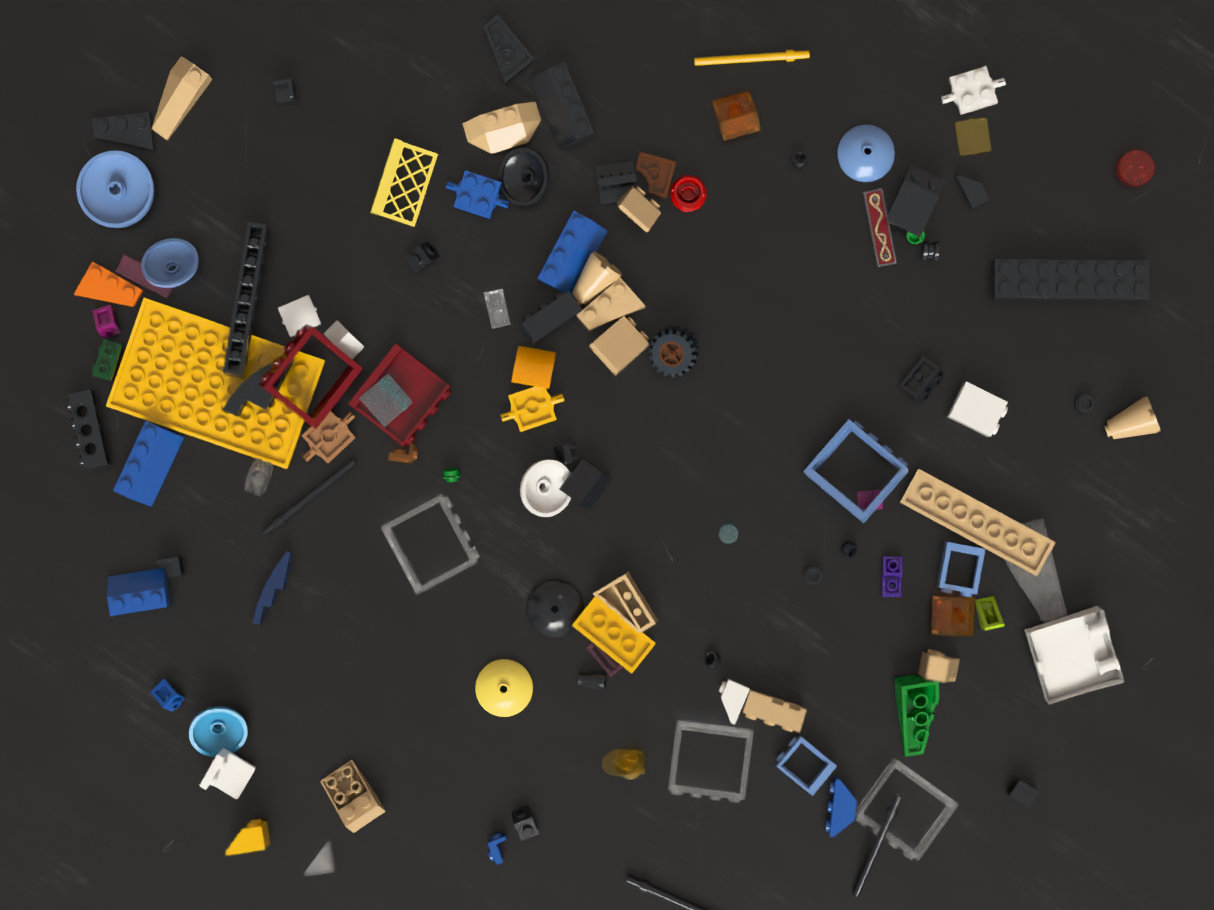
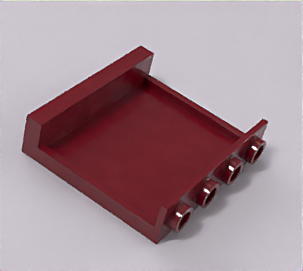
(417, 382)

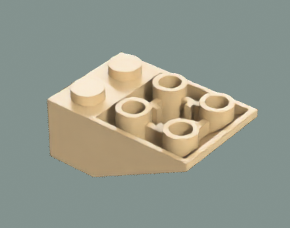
(352, 796)

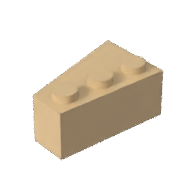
(774, 711)

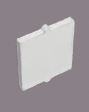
(298, 314)

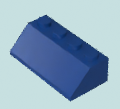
(571, 253)
(148, 463)

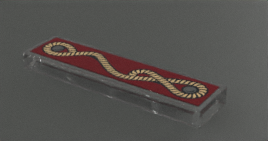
(879, 228)

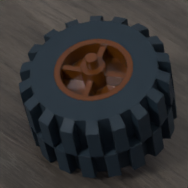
(674, 351)

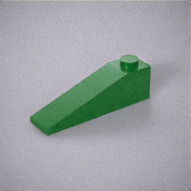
(915, 707)

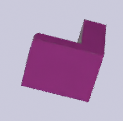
(865, 498)

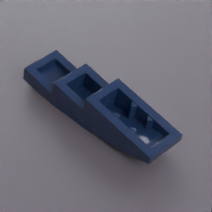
(276, 581)

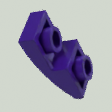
(891, 576)

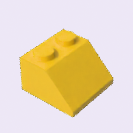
(251, 838)

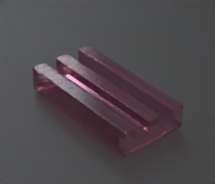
(616, 669)

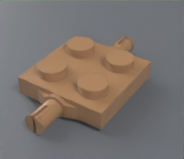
(329, 438)

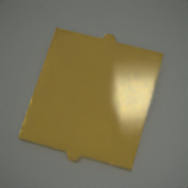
(973, 136)

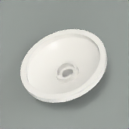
(549, 499)

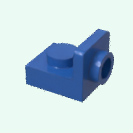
(167, 695)

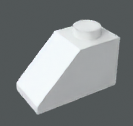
(733, 698)

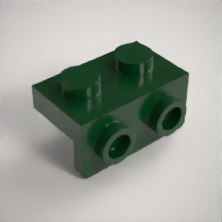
(106, 360)

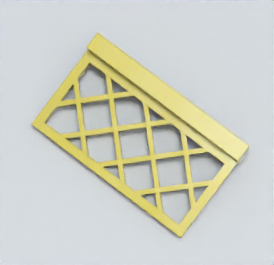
(388, 176)

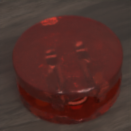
(1135, 168)

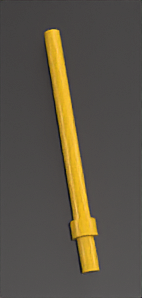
(789, 55)

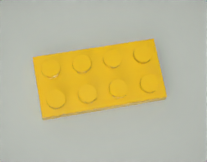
(613, 635)

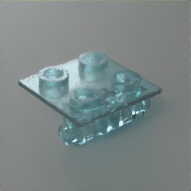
(386, 400)

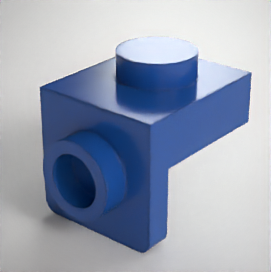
(495, 853)

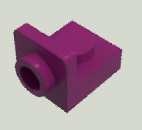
(105, 321)

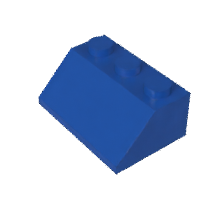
(138, 591)

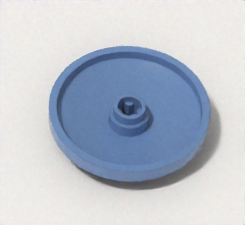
(115, 189)

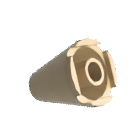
(594, 278)
(1133, 421)

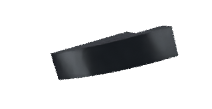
(252, 392)

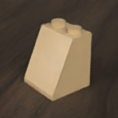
(620, 345)

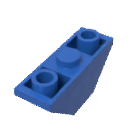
(841, 808)

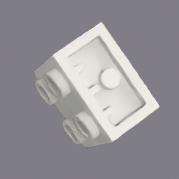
(228, 774)

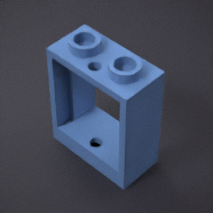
(948, 547)
(822, 775)

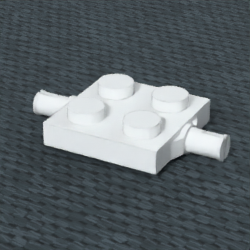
(973, 90)

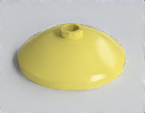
(511, 675)

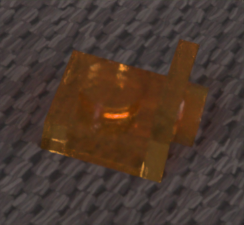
(399, 455)

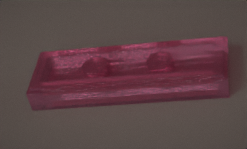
(133, 271)

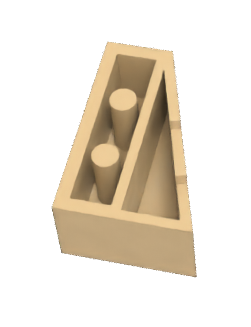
(610, 305)
(628, 602)
(938, 667)

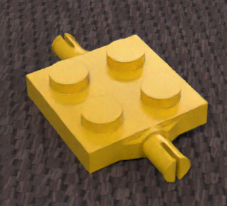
(532, 408)

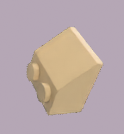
(639, 207)

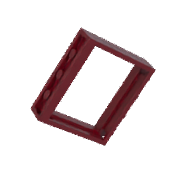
(333, 394)

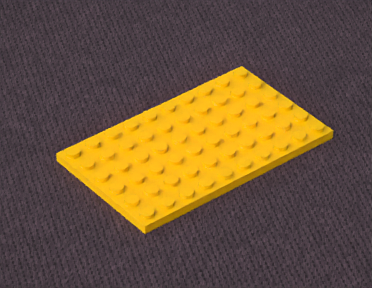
(178, 381)

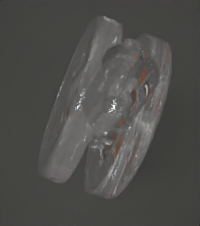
(258, 477)

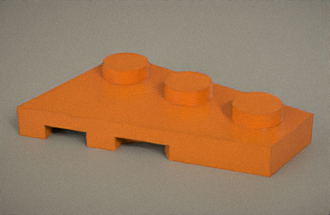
(106, 286)

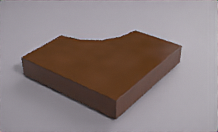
(657, 172)

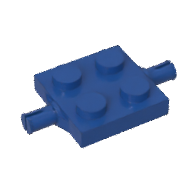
(477, 194)

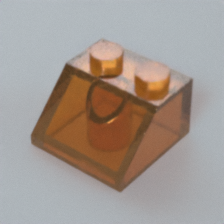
(736, 115)
(953, 616)

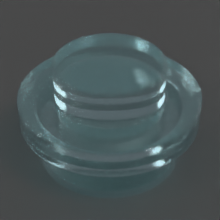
(728, 534)

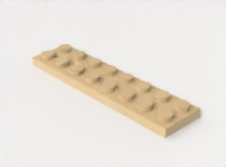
(977, 522)

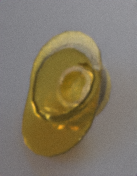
(624, 763)

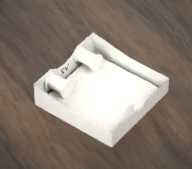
(1074, 655)

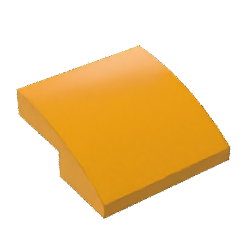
(533, 367)

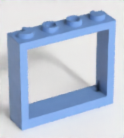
(871, 440)

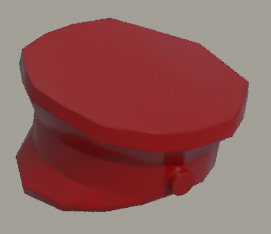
(688, 193)

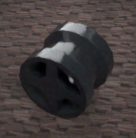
(930, 250)

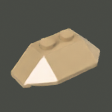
(503, 127)

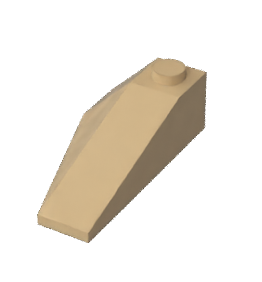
(181, 92)

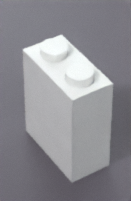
(978, 409)

